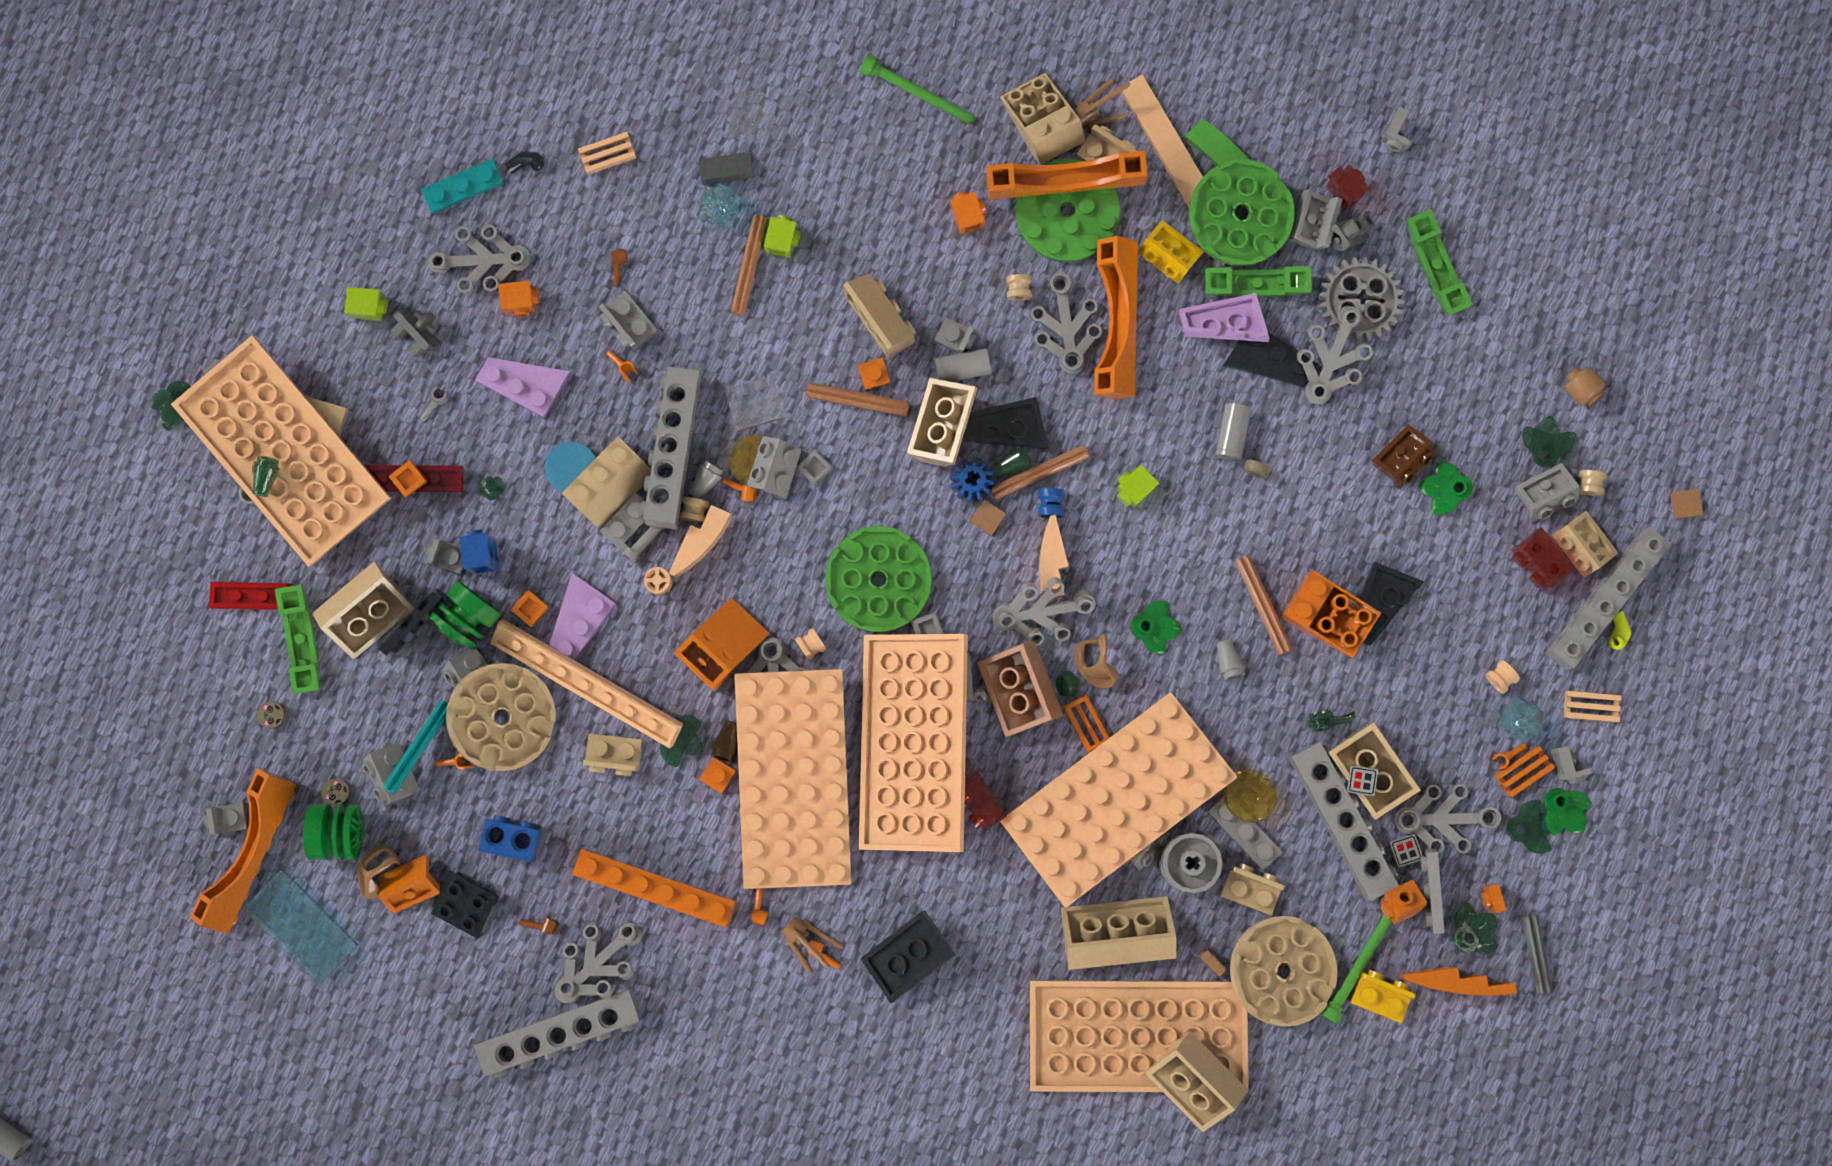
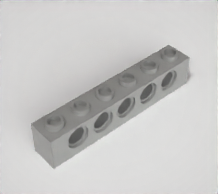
(668, 513)
(1608, 598)
(1386, 875)
(490, 1051)

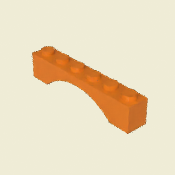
(1108, 172)
(1118, 267)
(654, 887)
(220, 903)

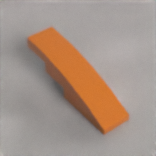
(1449, 980)

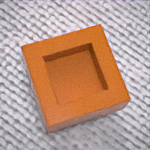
(874, 374)
(408, 478)
(530, 608)
(717, 775)
(1493, 898)

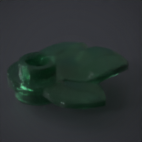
(162, 402)
(1547, 438)
(1324, 719)
(686, 742)
(1534, 828)
(1477, 927)

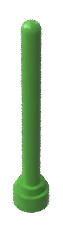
(873, 67)
(1333, 1009)

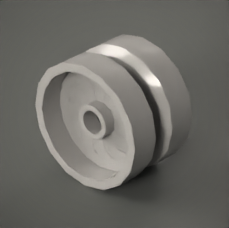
(1206, 862)

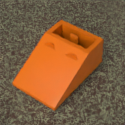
(1330, 614)
(722, 644)

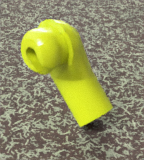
(1621, 631)

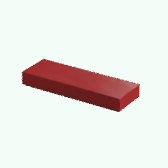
(244, 595)

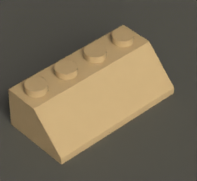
(1118, 933)

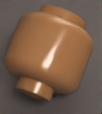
(1585, 386)

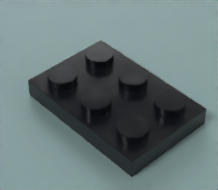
(907, 956)

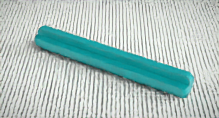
(416, 748)

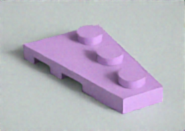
(1226, 319)
(524, 383)
(579, 617)

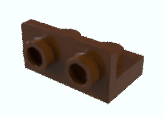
(1405, 456)

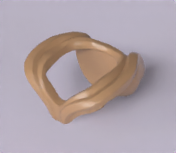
(1102, 674)
(368, 887)

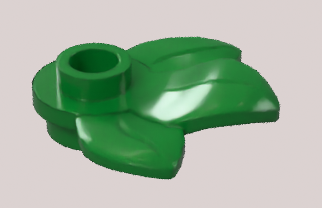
(1442, 488)
(1159, 629)
(1568, 814)

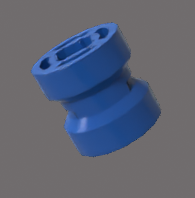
(1051, 502)

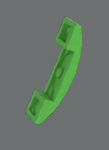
(1213, 143)
(1436, 263)
(1265, 282)
(300, 638)

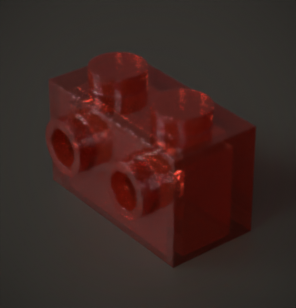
(1542, 559)
(982, 803)

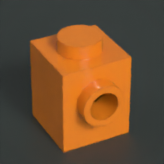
(968, 212)
(518, 298)
(1403, 902)

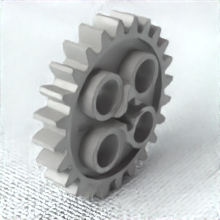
(1361, 276)

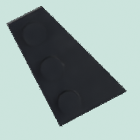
(1269, 359)
(1008, 425)
(1386, 592)
(411, 623)

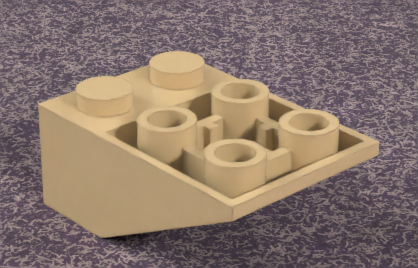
(1044, 118)

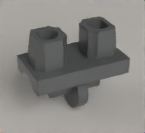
(1351, 232)
(420, 328)

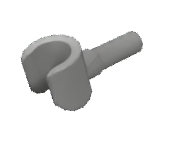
(434, 403)

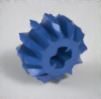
(981, 483)

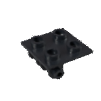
(464, 903)

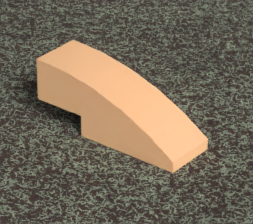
(700, 541)
(1051, 555)

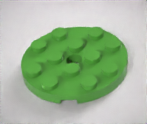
(1268, 207)
(1073, 236)
(871, 606)

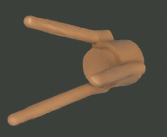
(1088, 111)
(797, 932)

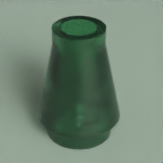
(1013, 462)
(264, 474)

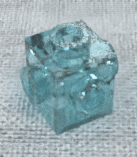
(719, 206)
(1521, 719)

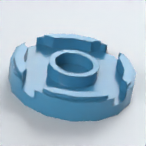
(567, 463)

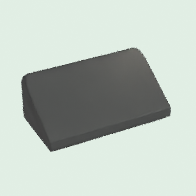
(726, 168)

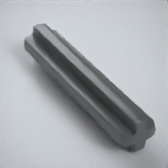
(1537, 954)

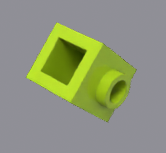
(781, 236)
(365, 304)
(1135, 486)

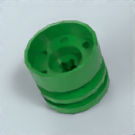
(464, 615)
(333, 832)

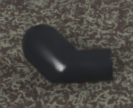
(525, 158)

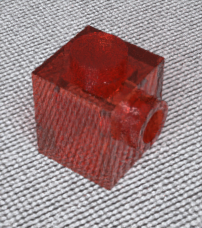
(1347, 185)

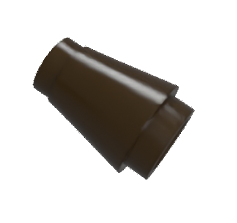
(726, 742)

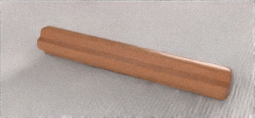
(749, 265)
(857, 399)
(1039, 472)
(1263, 605)

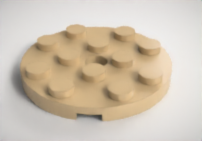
(473, 711)
(1256, 966)

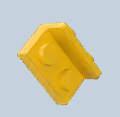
(1170, 251)
(1382, 997)

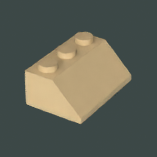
(879, 314)
(941, 422)
(608, 482)
(363, 610)
(1371, 749)
(1197, 1082)

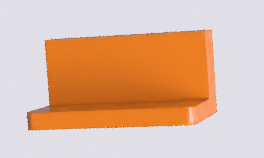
(407, 885)

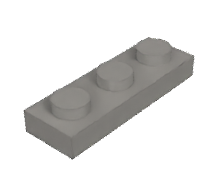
(1246, 835)
(1432, 891)

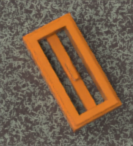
(1076, 703)
(1542, 759)

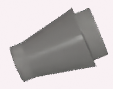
(705, 479)
(1229, 661)

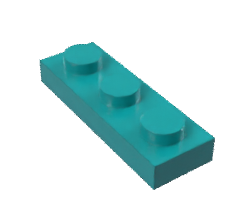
(462, 186)

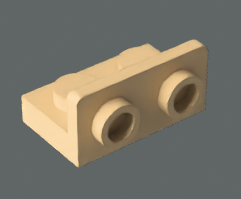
(1102, 144)
(1585, 544)
(613, 753)
(1252, 890)

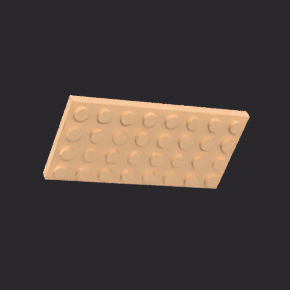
(256, 410)
(913, 742)
(793, 778)
(1118, 799)
(1113, 1031)

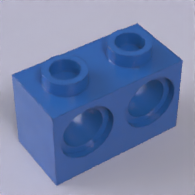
(479, 552)
(509, 845)

